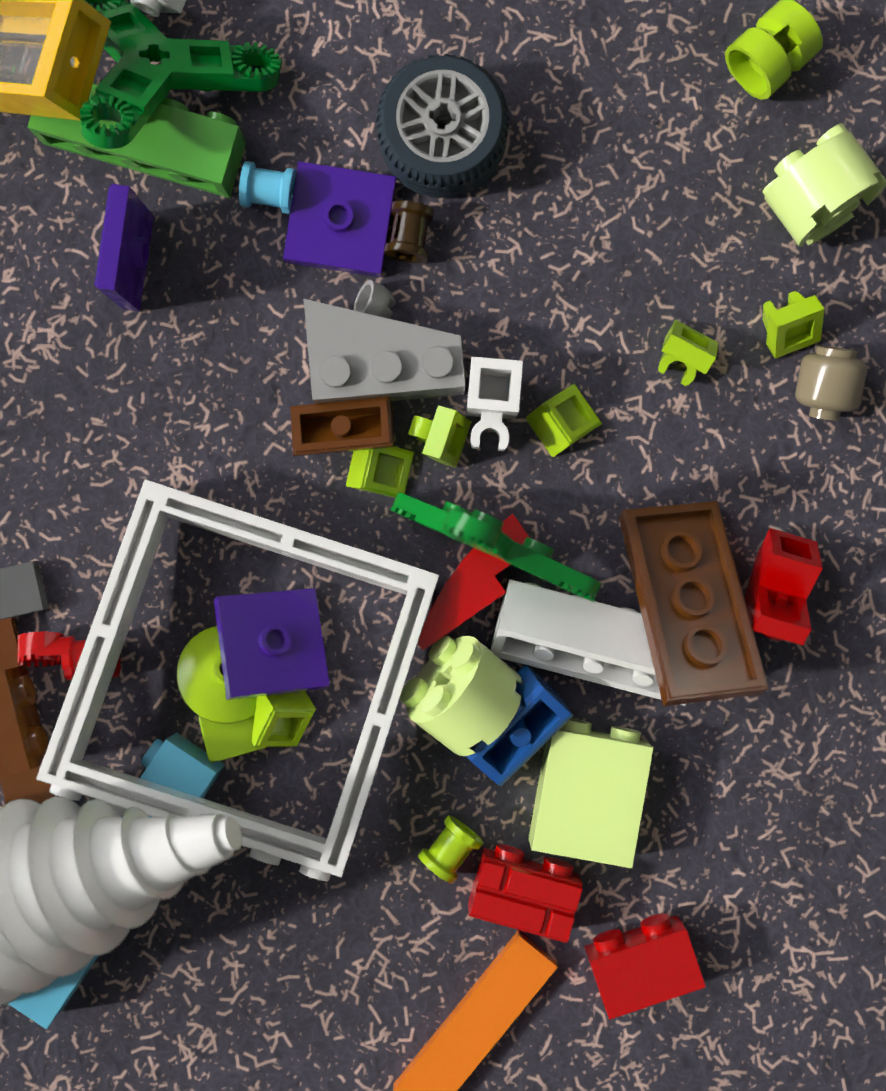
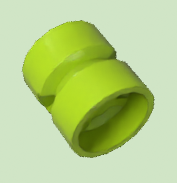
(774, 48)

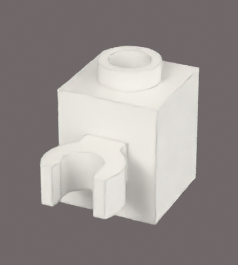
(493, 396)

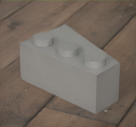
(376, 357)

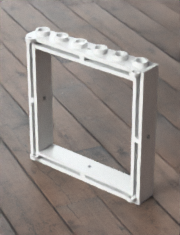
(268, 840)

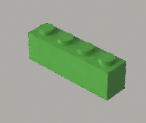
(169, 146)

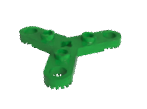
(137, 88)
(485, 534)

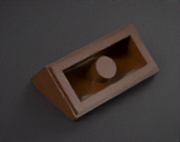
(342, 426)

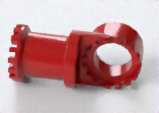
(53, 649)

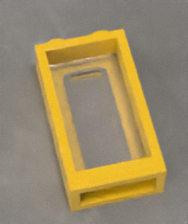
(49, 56)

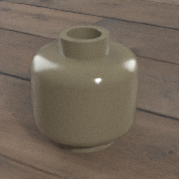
(831, 382)

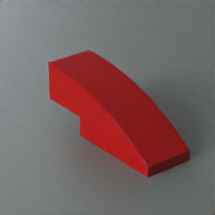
(468, 589)

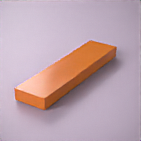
(479, 1018)

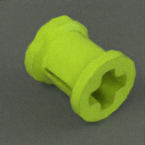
(450, 849)

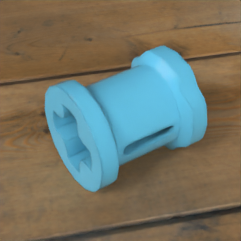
(266, 187)

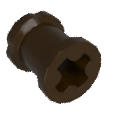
(409, 231)

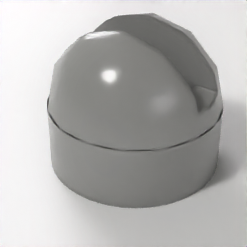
(374, 300)

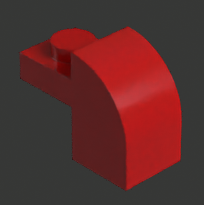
(781, 584)

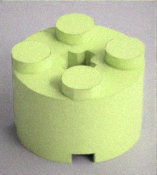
(823, 186)
(462, 694)

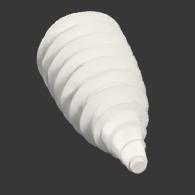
(87, 877)

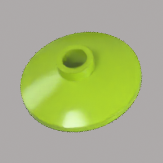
(203, 684)

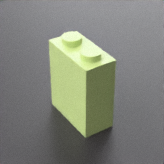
(591, 794)

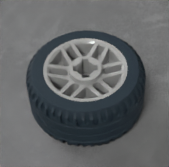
(435, 94)

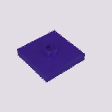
(339, 219)
(124, 248)
(271, 643)

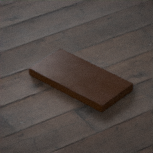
(692, 603)

